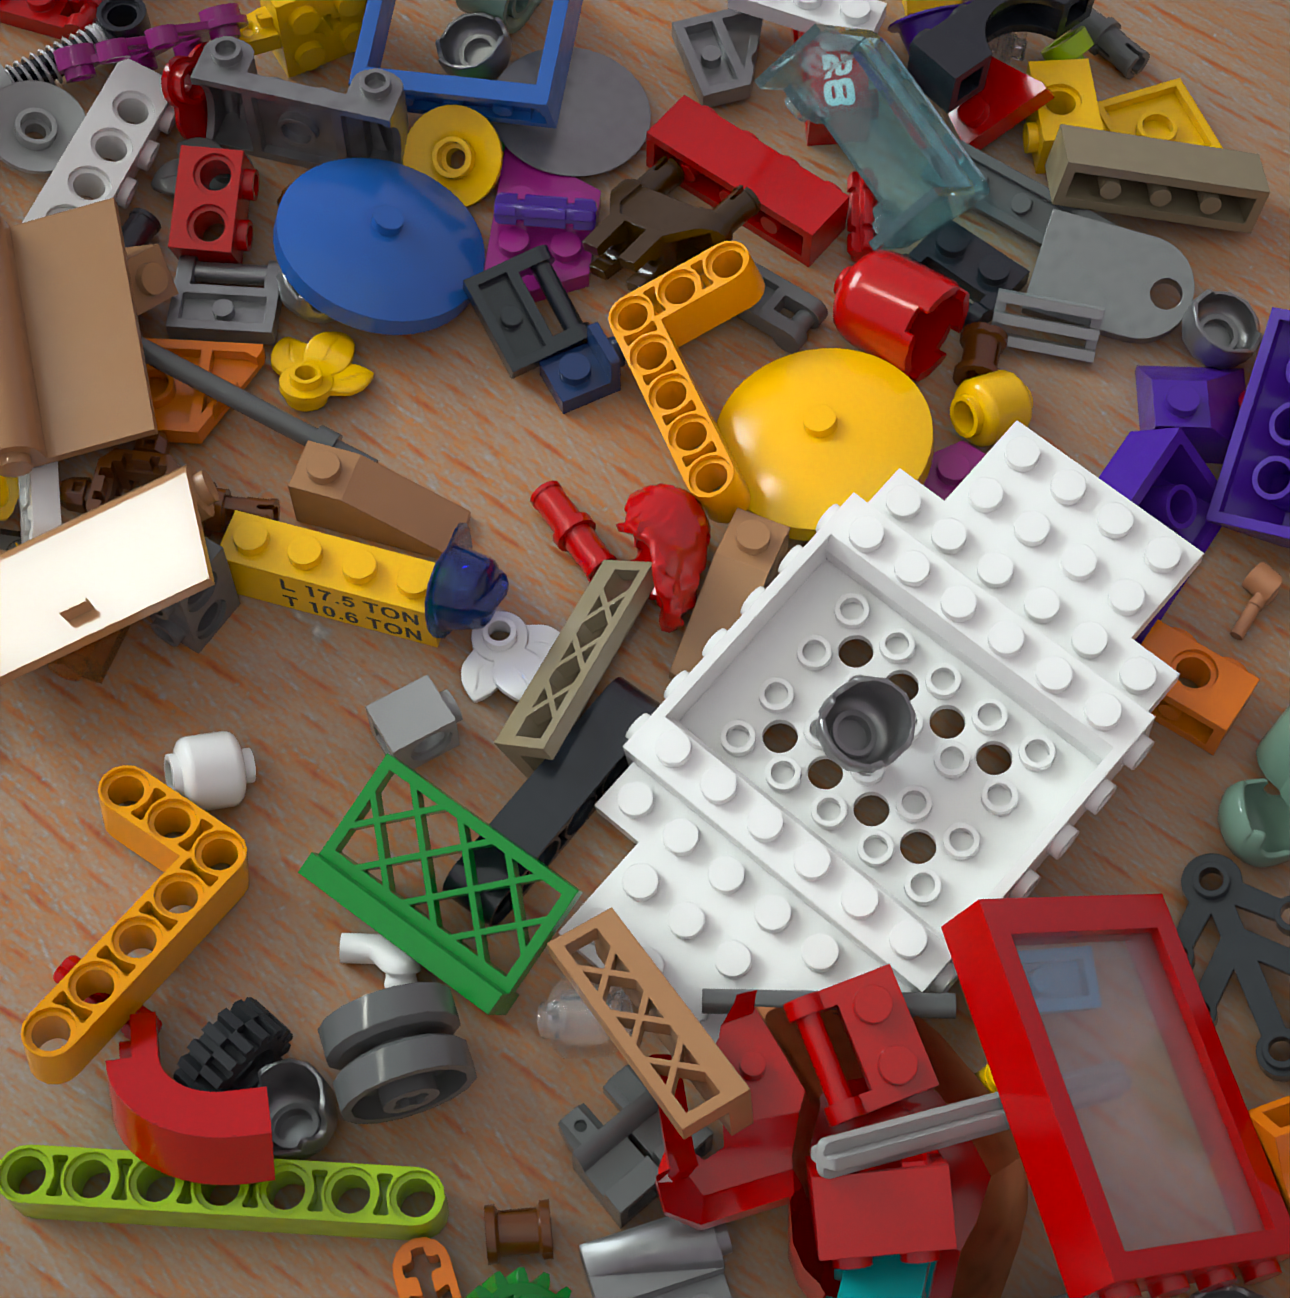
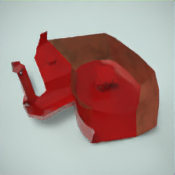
(767, 1163)

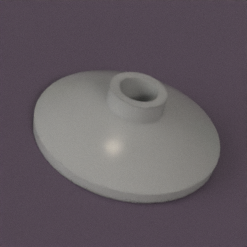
(41, 109)

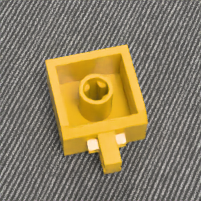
(304, 31)

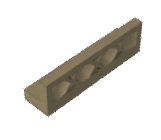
(575, 663)

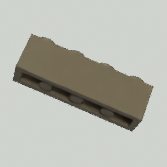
(1156, 179)

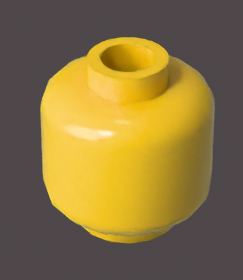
(989, 406)

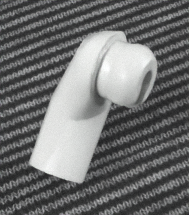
(376, 949)

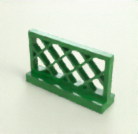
(409, 927)

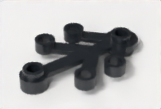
(1237, 948)

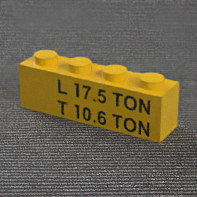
(329, 576)

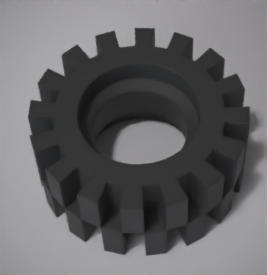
(234, 1049)

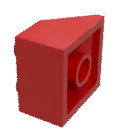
(883, 1211)

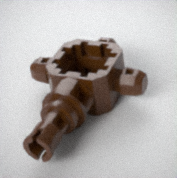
(144, 464)

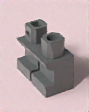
(624, 1154)

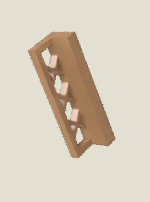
(660, 1012)

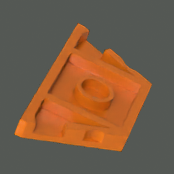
(186, 412)

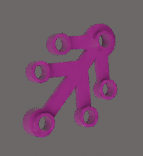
(80, 59)

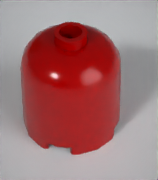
(898, 311)

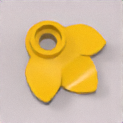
(318, 370)

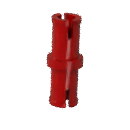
(572, 529)

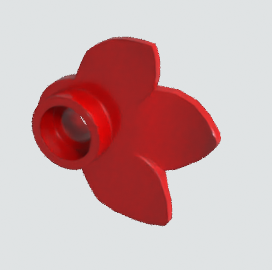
(187, 99)

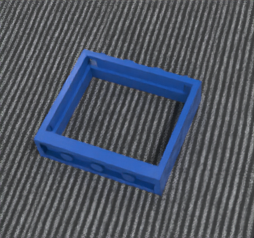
(494, 99)

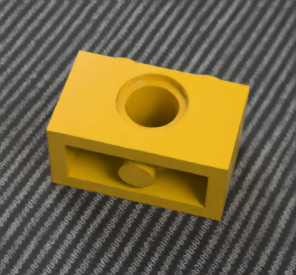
(1073, 105)

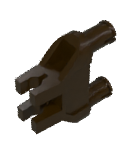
(658, 232)

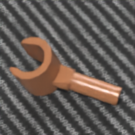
(1264, 585)

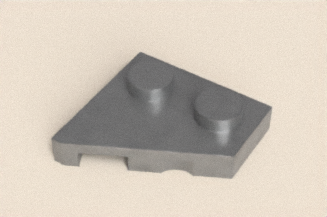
(719, 54)

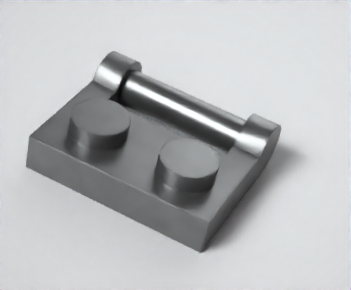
(225, 311)

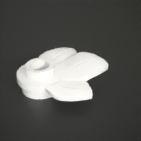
(505, 663)

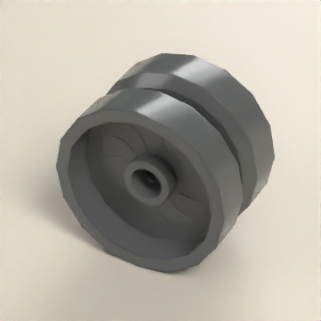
(396, 1052)

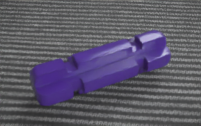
(545, 211)

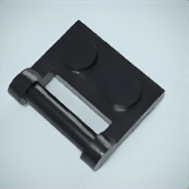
(972, 265)
(513, 317)

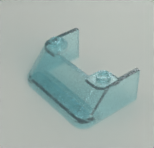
(883, 127)

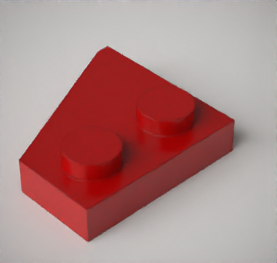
(1001, 105)

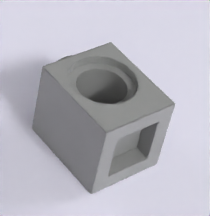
(415, 722)

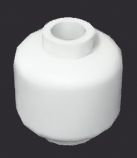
(210, 769)

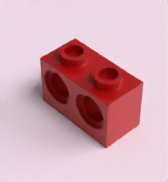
(199, 208)

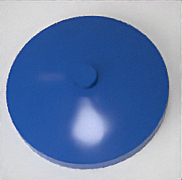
(377, 245)

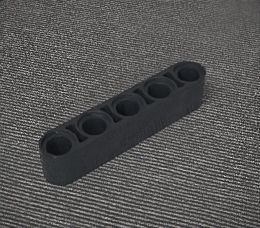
(558, 795)

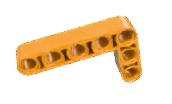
(650, 330)
(145, 925)

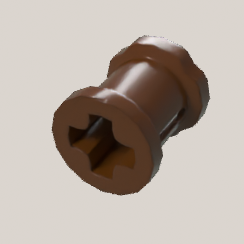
(981, 350)
(518, 1232)

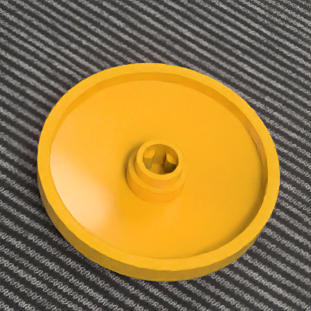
(823, 429)

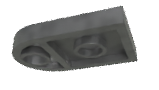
(1110, 270)

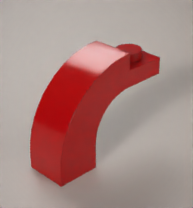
(183, 1129)

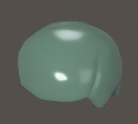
(1255, 823)

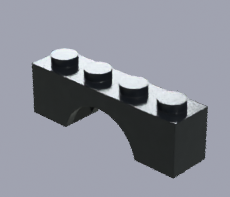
(955, 55)

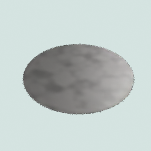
(599, 118)

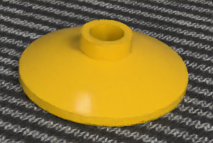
(452, 129)

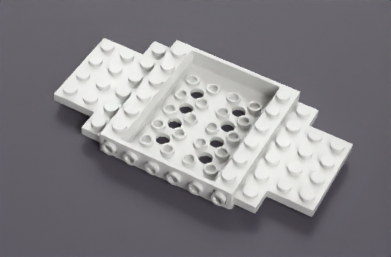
(1000, 606)

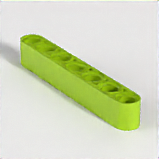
(251, 1210)

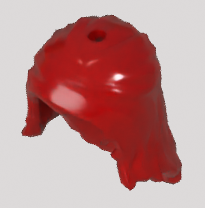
(675, 537)

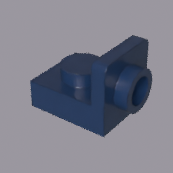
(584, 371)

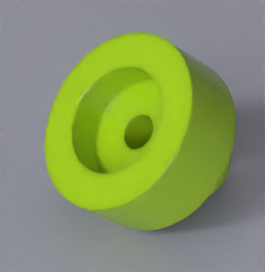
(1069, 46)

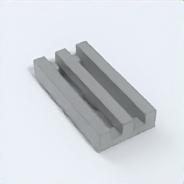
(1049, 347)

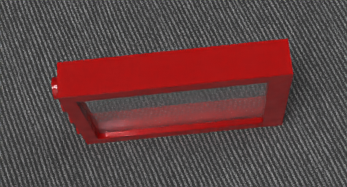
(1119, 1095)

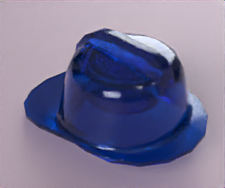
(463, 587)

